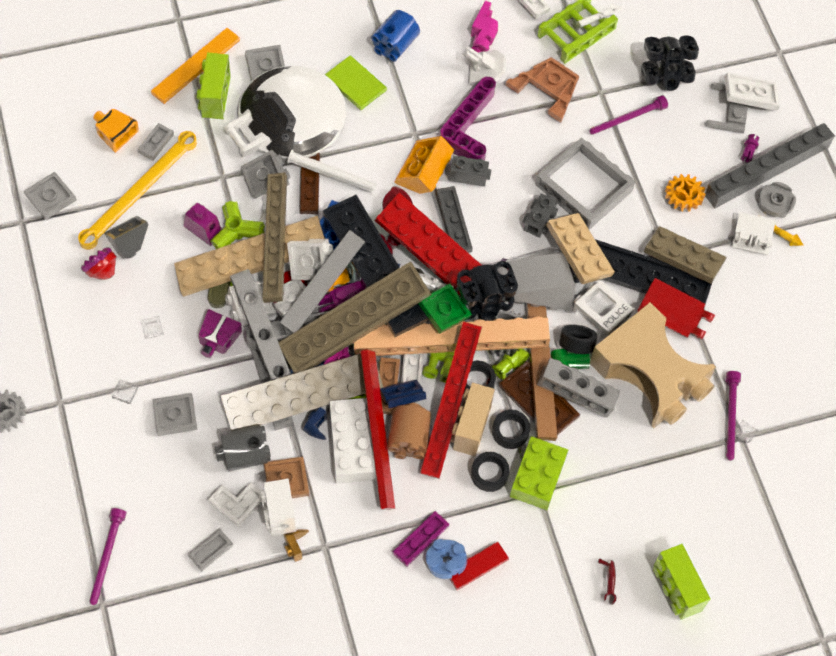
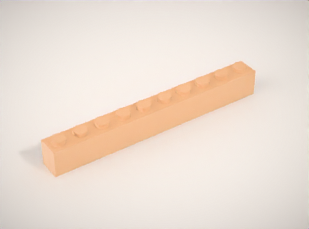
(425, 338)

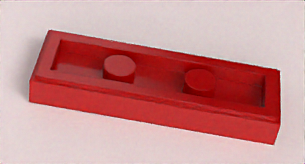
(480, 565)

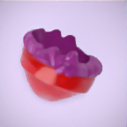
(100, 266)

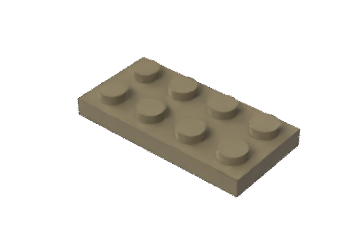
(685, 254)

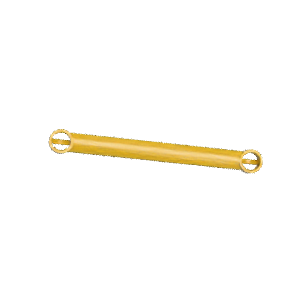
(137, 190)

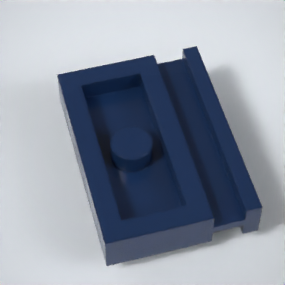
(402, 393)

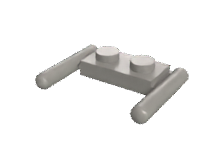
(736, 115)

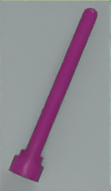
(660, 103)
(733, 379)
(116, 517)

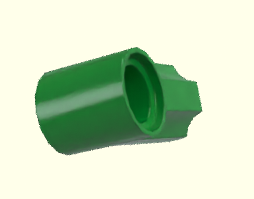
(573, 360)

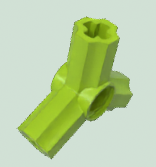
(235, 227)

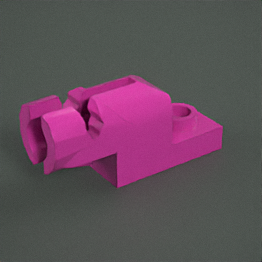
(484, 29)

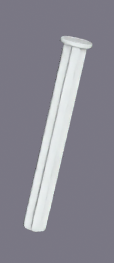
(331, 171)

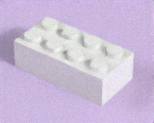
(352, 441)

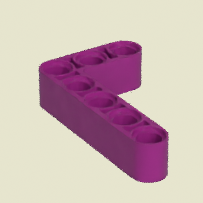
(474, 104)

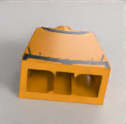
(115, 128)

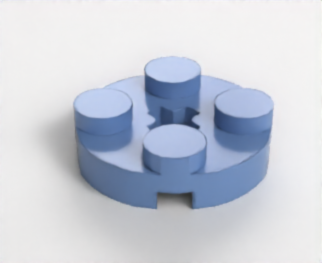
(451, 567)

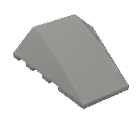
(543, 280)

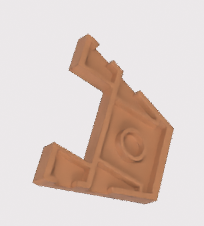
(553, 80)

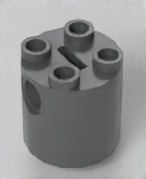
(236, 448)

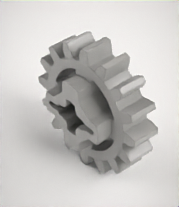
(8, 413)

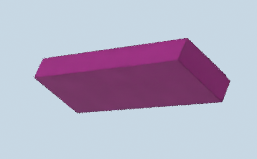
(420, 539)

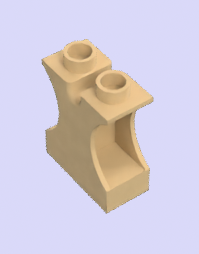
(643, 357)

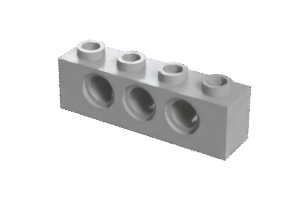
(568, 387)

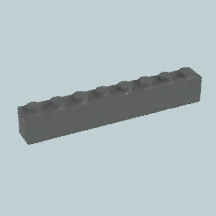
(769, 165)

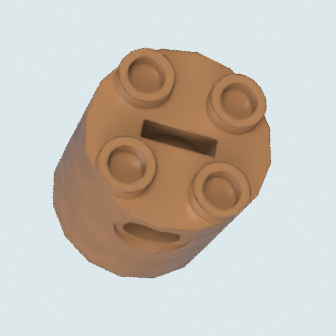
(409, 431)

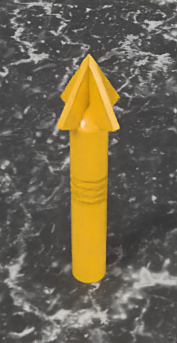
(793, 239)

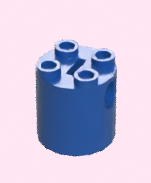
(395, 35)

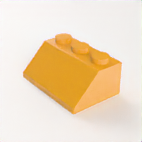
(425, 165)

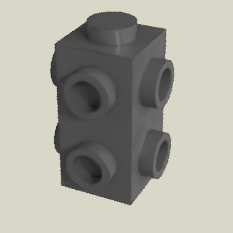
(469, 171)
(542, 211)

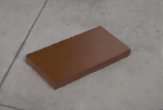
(519, 389)

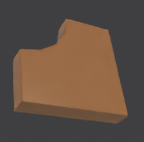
(289, 469)

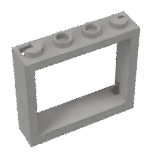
(570, 204)

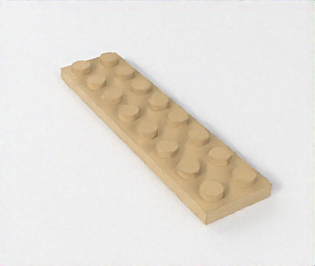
(219, 264)

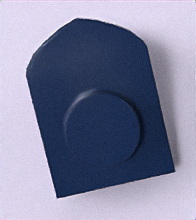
(314, 421)

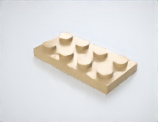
(580, 248)

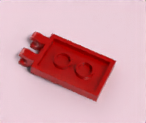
(680, 309)

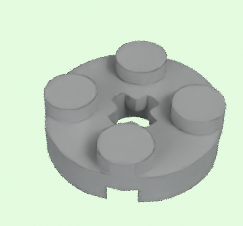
(774, 208)

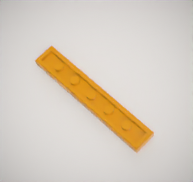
(193, 66)

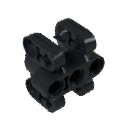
(672, 63)
(487, 289)

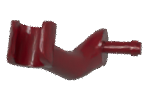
(611, 578)

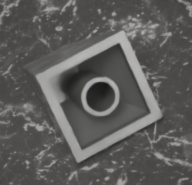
(128, 237)

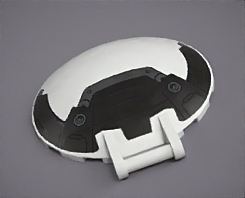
(289, 111)

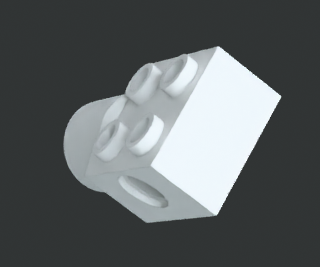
(278, 507)

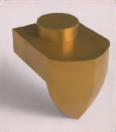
(292, 547)

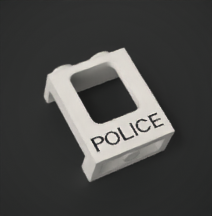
(614, 318)

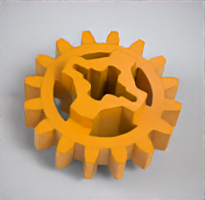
(685, 192)

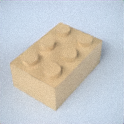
(472, 419)

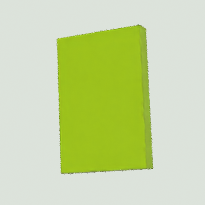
(356, 82)

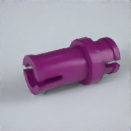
(750, 146)

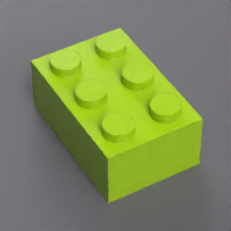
(214, 85)
(539, 473)
(681, 582)

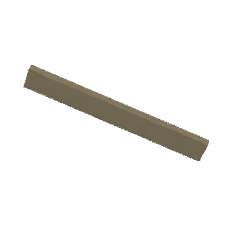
(274, 238)

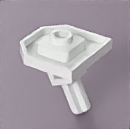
(485, 64)

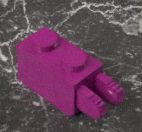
(341, 295)

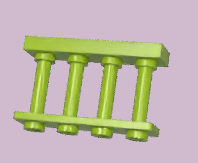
(581, 42)

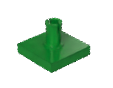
(445, 309)

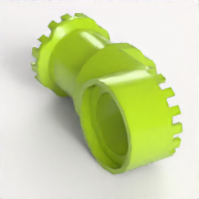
(508, 363)

